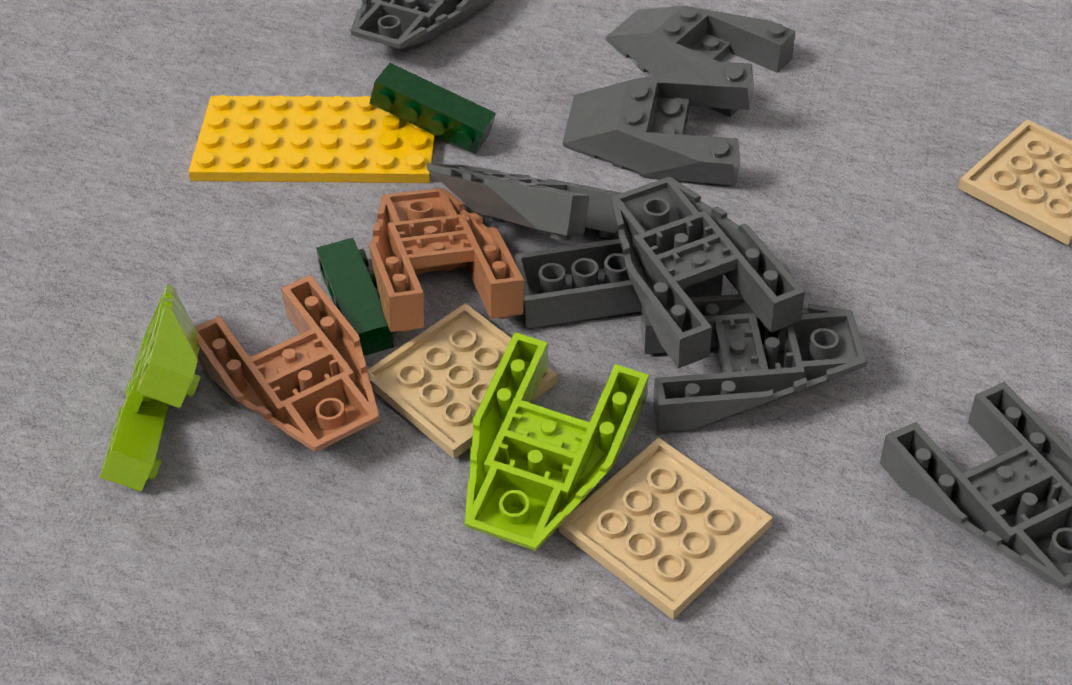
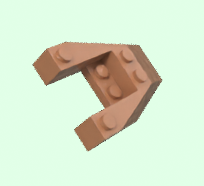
(436, 233)
(306, 385)

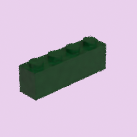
(432, 108)
(355, 293)

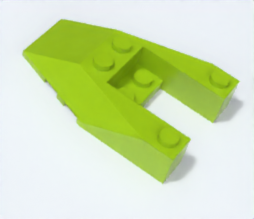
(160, 378)
(537, 462)

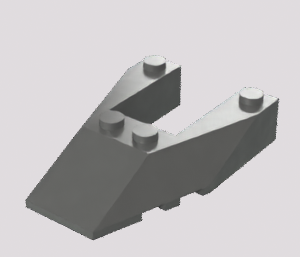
(410, 21)
(693, 37)
(646, 118)
(530, 201)
(679, 242)
(754, 361)
(1010, 502)

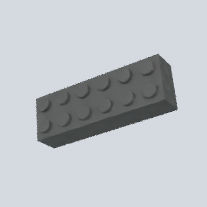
(584, 284)

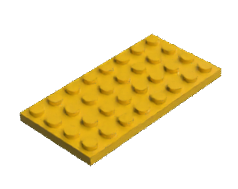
(308, 142)

